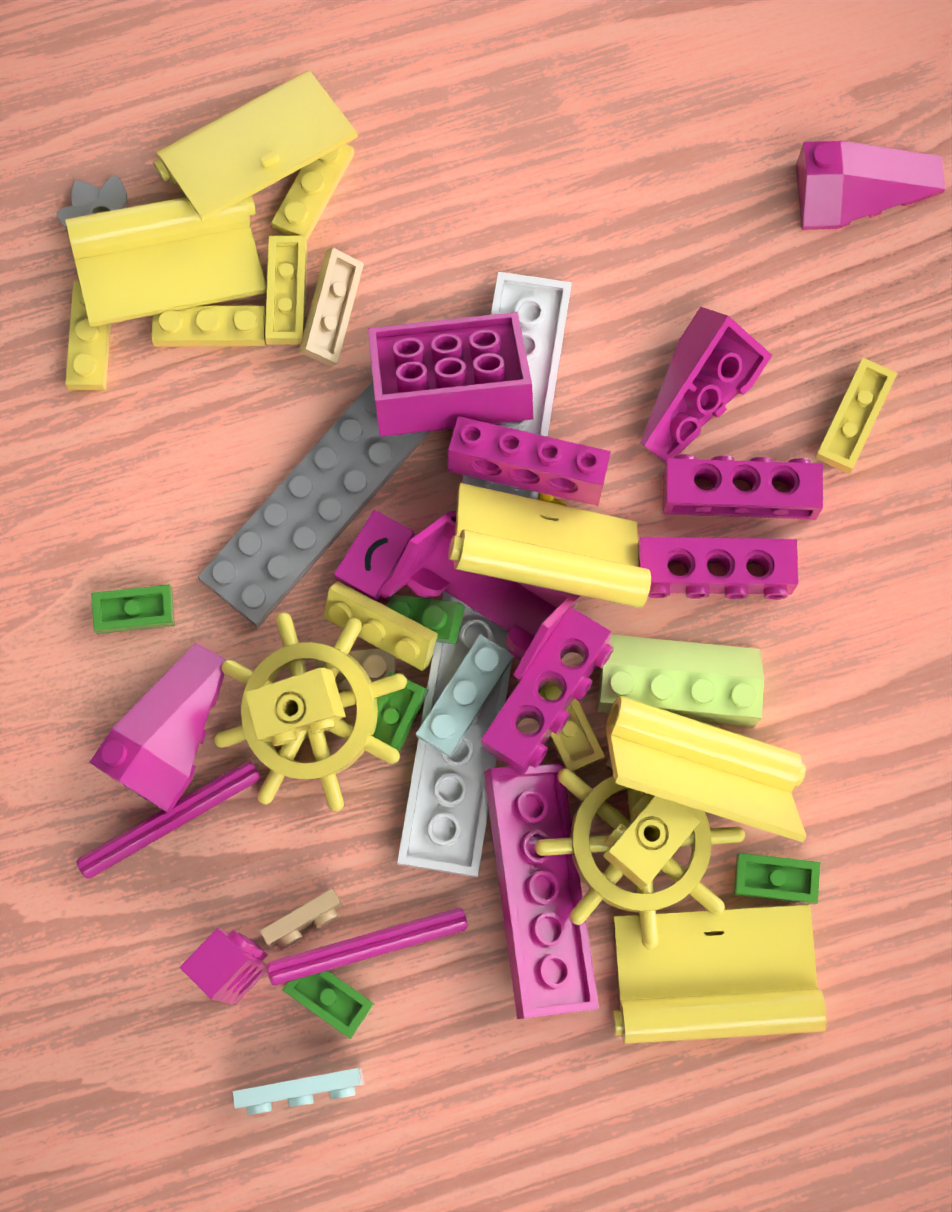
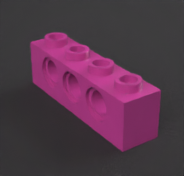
(528, 461)
(725, 500)
(775, 557)
(573, 634)
(226, 966)

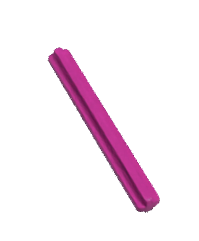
(163, 822)
(366, 946)

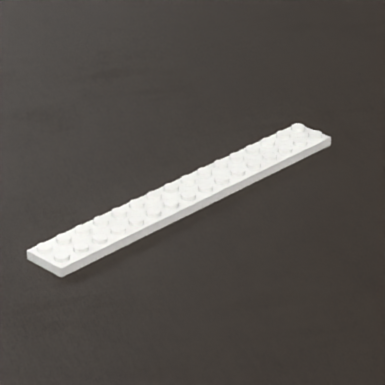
(448, 794)

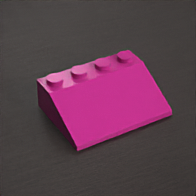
(449, 370)

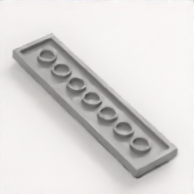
(308, 511)

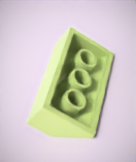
(685, 678)

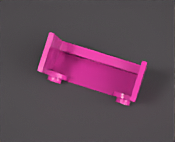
(519, 608)

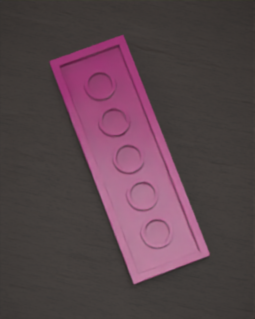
(538, 892)

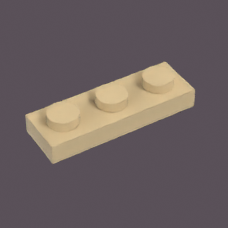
(331, 307)

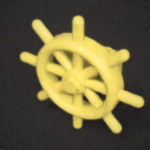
(309, 705)
(638, 851)

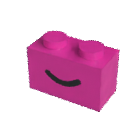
(374, 556)

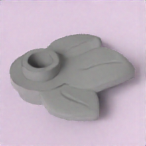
(91, 200)

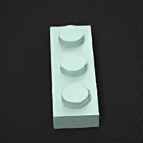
(465, 695)
(298, 1091)

